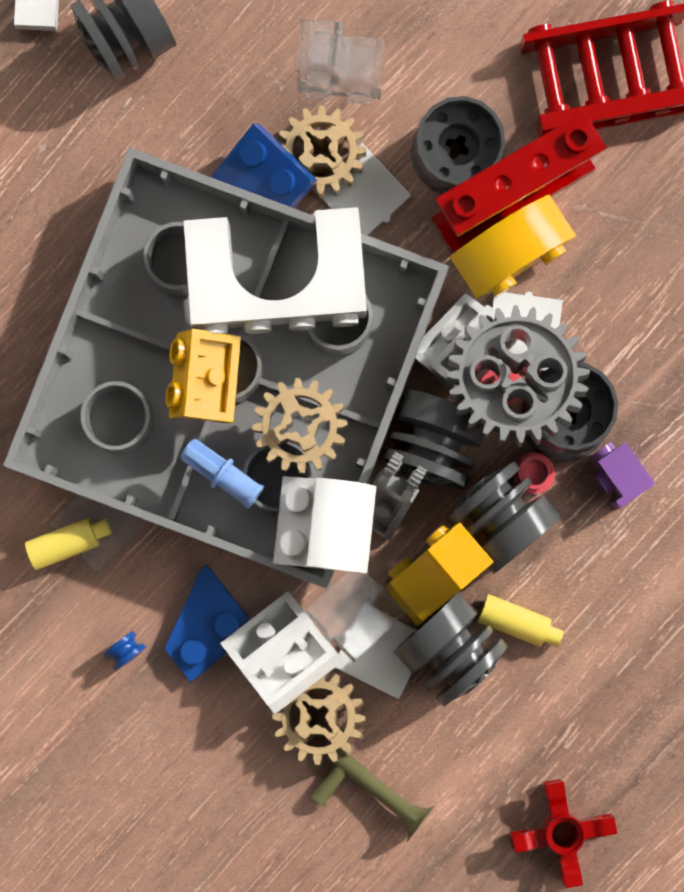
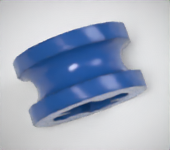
(124, 650)

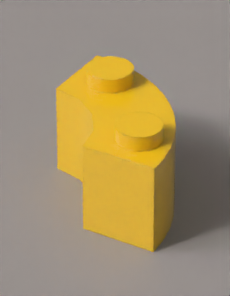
(513, 246)
(438, 573)

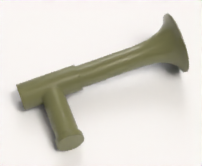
(349, 767)

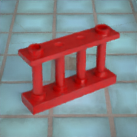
(639, 102)
(517, 180)

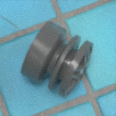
(119, 29)
(459, 121)
(587, 427)
(435, 439)
(504, 515)
(451, 650)

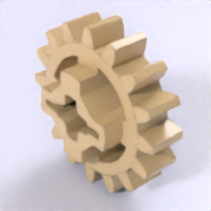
(334, 137)
(318, 416)
(305, 733)

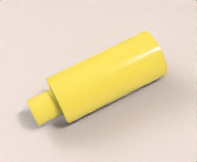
(66, 542)
(518, 622)

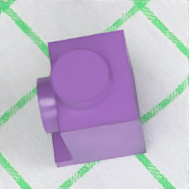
(620, 474)

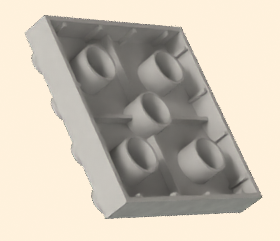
(99, 399)

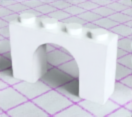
(332, 295)

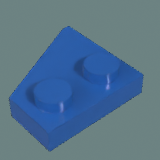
(265, 168)
(203, 624)

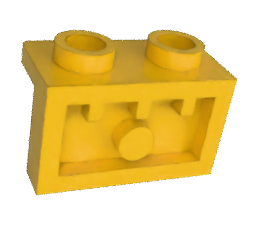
(203, 376)

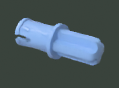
(221, 473)

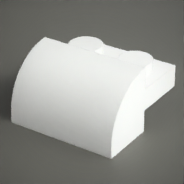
(440, 339)
(325, 524)
(281, 652)

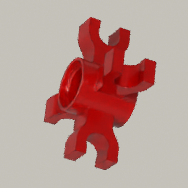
(584, 829)

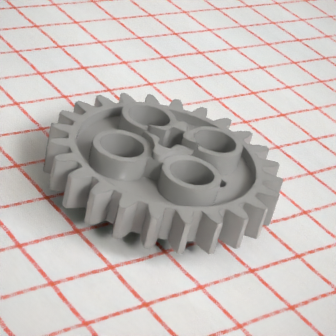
(545, 350)

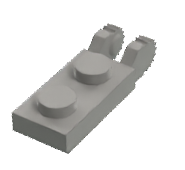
(394, 496)

